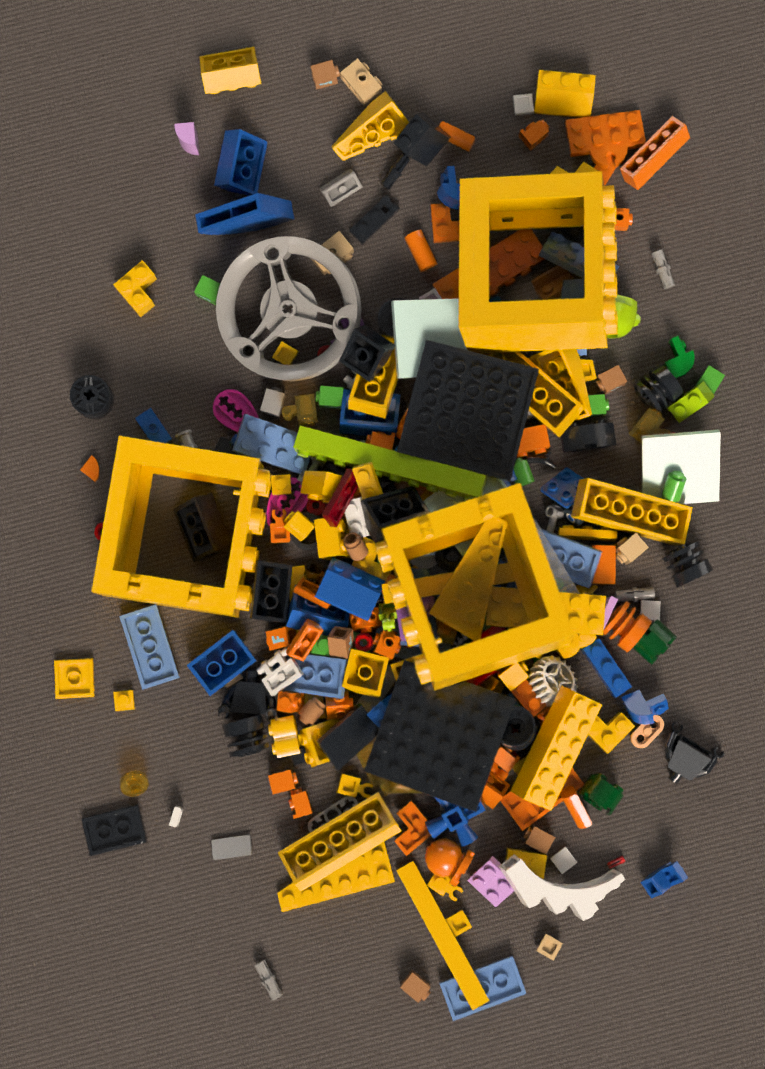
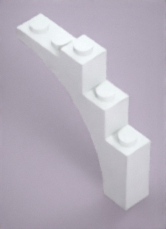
(558, 897)

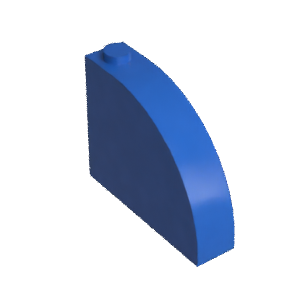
(245, 215)

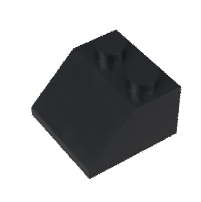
(422, 139)
(366, 352)

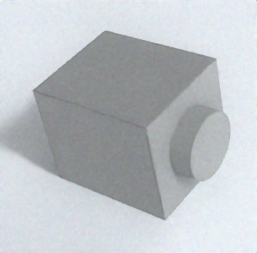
(273, 402)

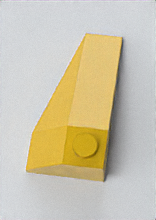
(566, 371)

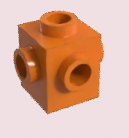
(366, 626)
(380, 646)
(337, 707)

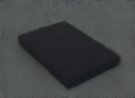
(348, 736)
(114, 830)

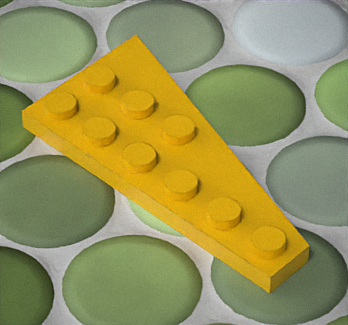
(469, 589)

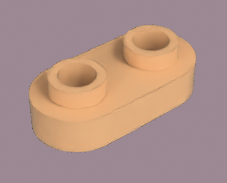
(647, 732)

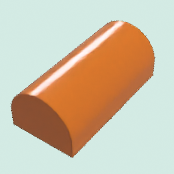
(458, 137)
(420, 250)
(304, 640)
(576, 807)

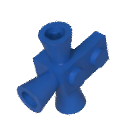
(456, 819)

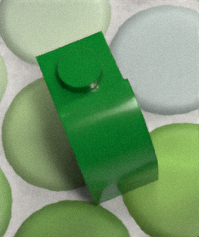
(683, 361)

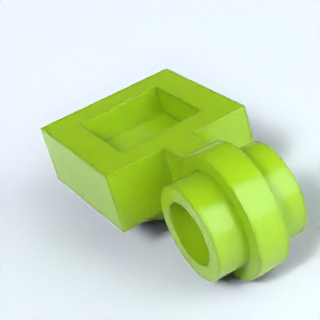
(387, 615)

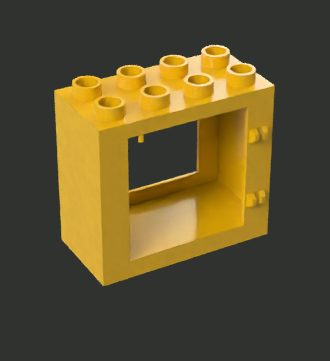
(537, 204)
(126, 514)
(547, 617)

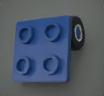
(563, 490)

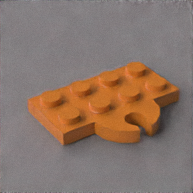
(605, 136)

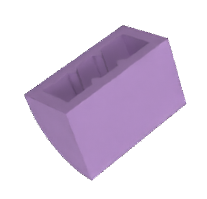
(187, 137)

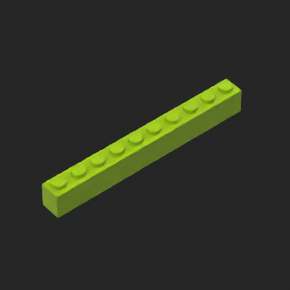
(390, 464)

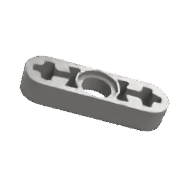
(317, 818)

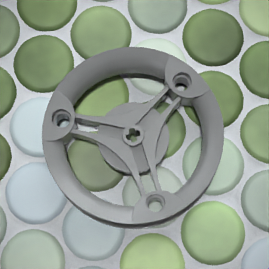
(275, 301)

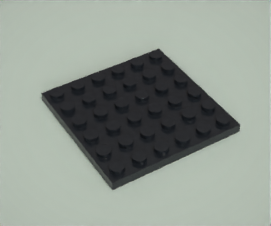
(468, 410)
(440, 738)

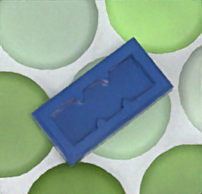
(153, 427)

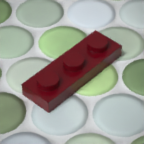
(340, 499)

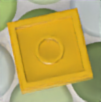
(74, 678)

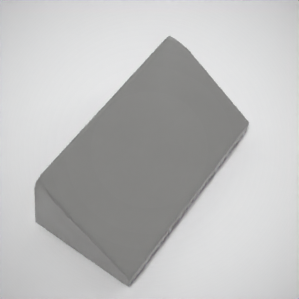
(340, 187)
(231, 847)

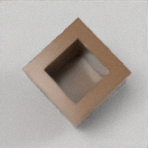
(325, 74)
(610, 380)
(340, 642)
(538, 839)
(416, 986)

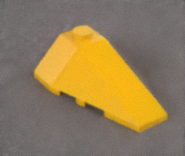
(376, 124)

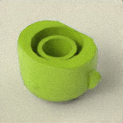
(627, 315)

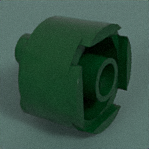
(654, 641)
(601, 793)

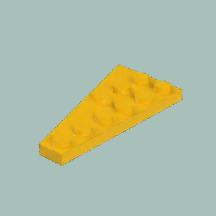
(362, 873)

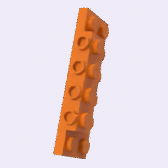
(506, 262)

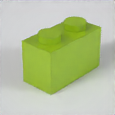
(691, 402)

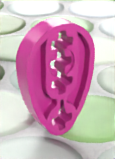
(241, 403)
(296, 505)

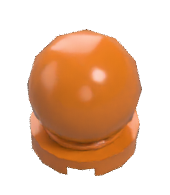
(447, 859)

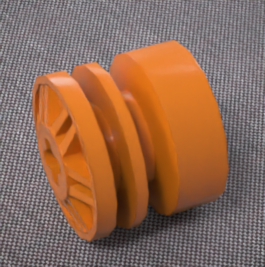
(626, 626)

